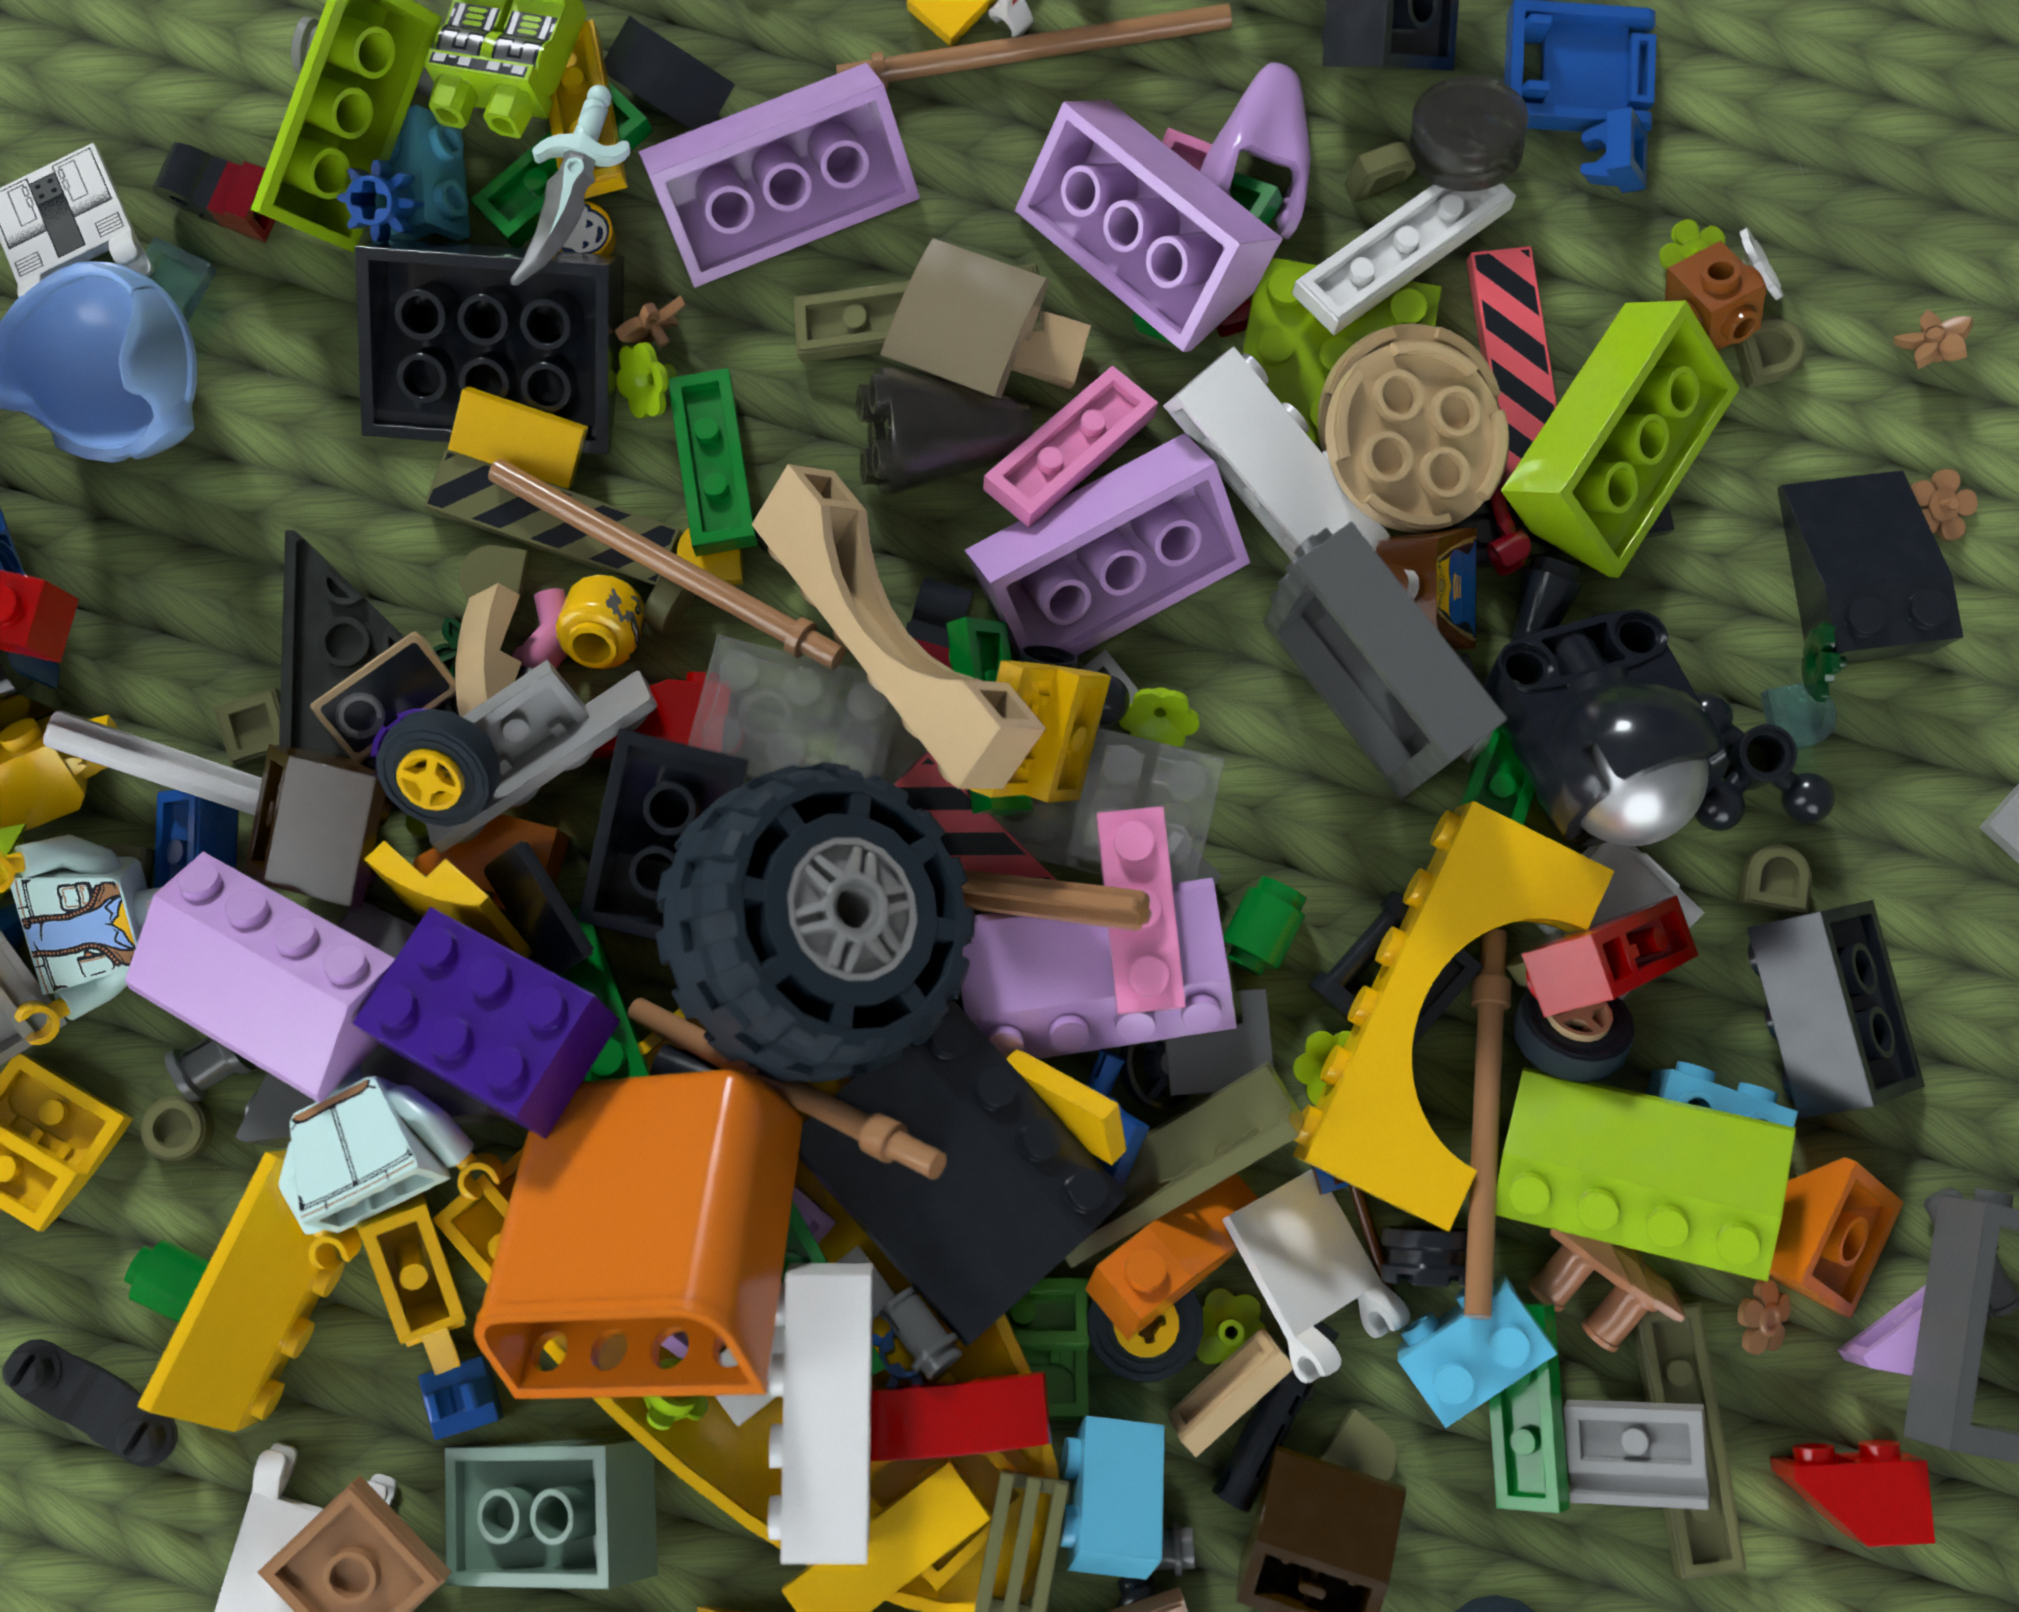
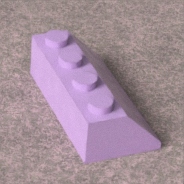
(781, 174)
(1145, 222)
(1112, 551)
(258, 975)
(1052, 984)

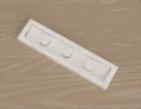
(1396, 252)

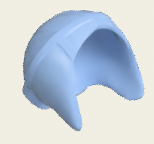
(100, 362)

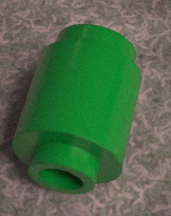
(1264, 926)
(165, 1278)

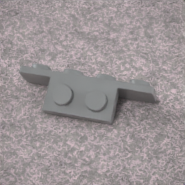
(541, 732)

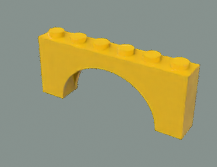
(1369, 1113)

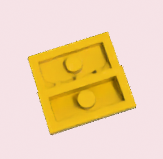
(1070, 709)
(447, 892)
(49, 1140)

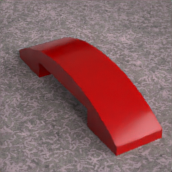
(959, 1417)

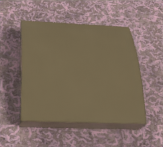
(965, 317)

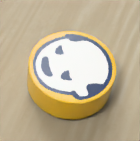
(592, 233)

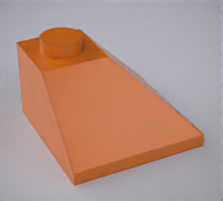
(1833, 1233)

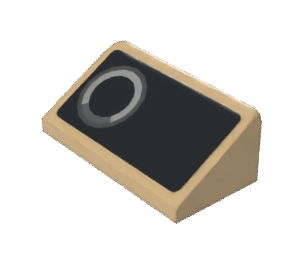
(393, 682)

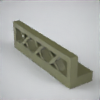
(1198, 1152)

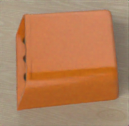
(646, 1220)

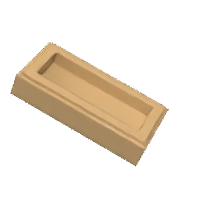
(1229, 1391)

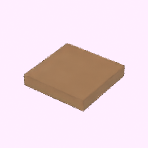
(355, 1559)

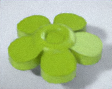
(1688, 242)

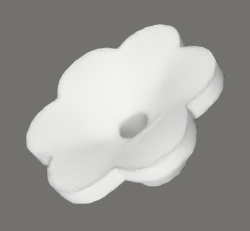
(1756, 257)

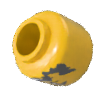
(600, 622)

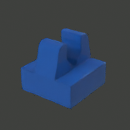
(1625, 155)
(461, 1397)

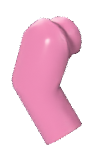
(543, 642)

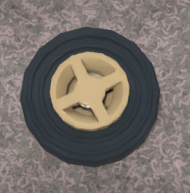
(1578, 1043)

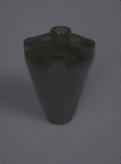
(932, 429)

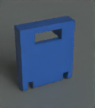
(1585, 62)

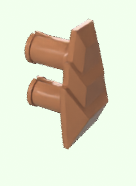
(1634, 1294)

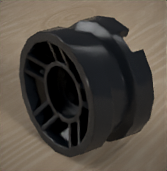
(1424, 1255)

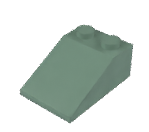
(551, 1514)

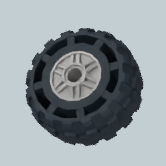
(814, 923)

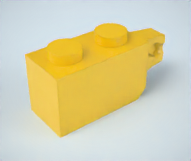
(38, 780)
(415, 1279)

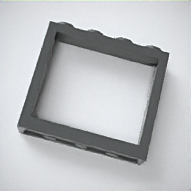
(1377, 659)
(1955, 1328)

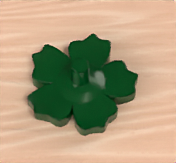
(1819, 661)

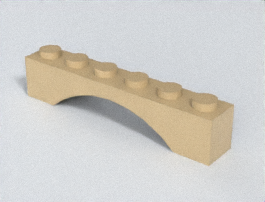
(823, 540)

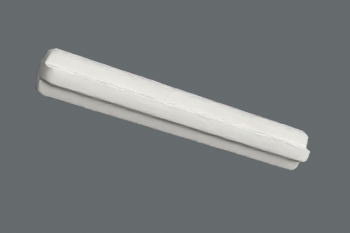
(152, 761)

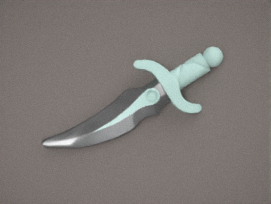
(568, 186)

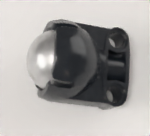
(1608, 728)

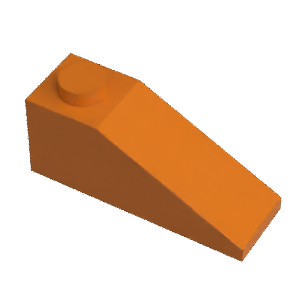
(1168, 1257)

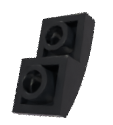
(666, 75)

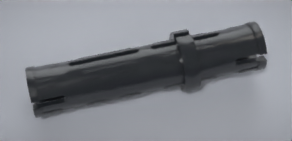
(1264, 1430)

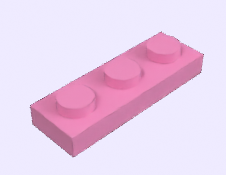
(1070, 446)
(1145, 960)

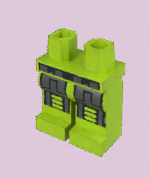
(501, 60)

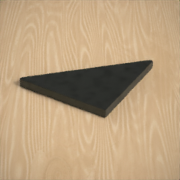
(325, 639)

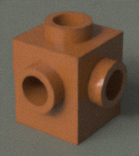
(1720, 292)

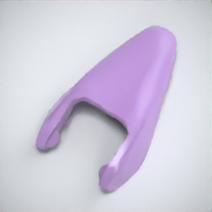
(1270, 126)

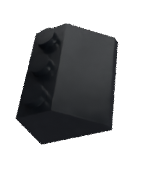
(1390, 34)
(1835, 1010)

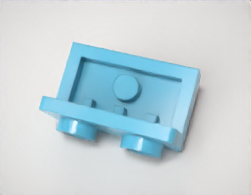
(437, 163)
(1468, 1360)

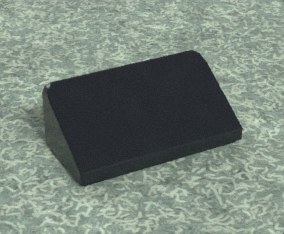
(538, 909)

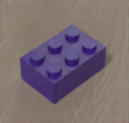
(488, 1021)

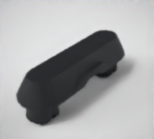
(90, 1401)

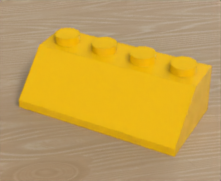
(244, 1315)

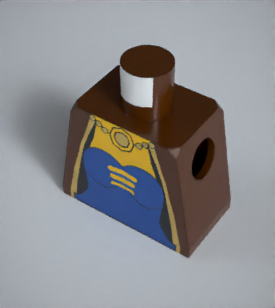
(1440, 578)

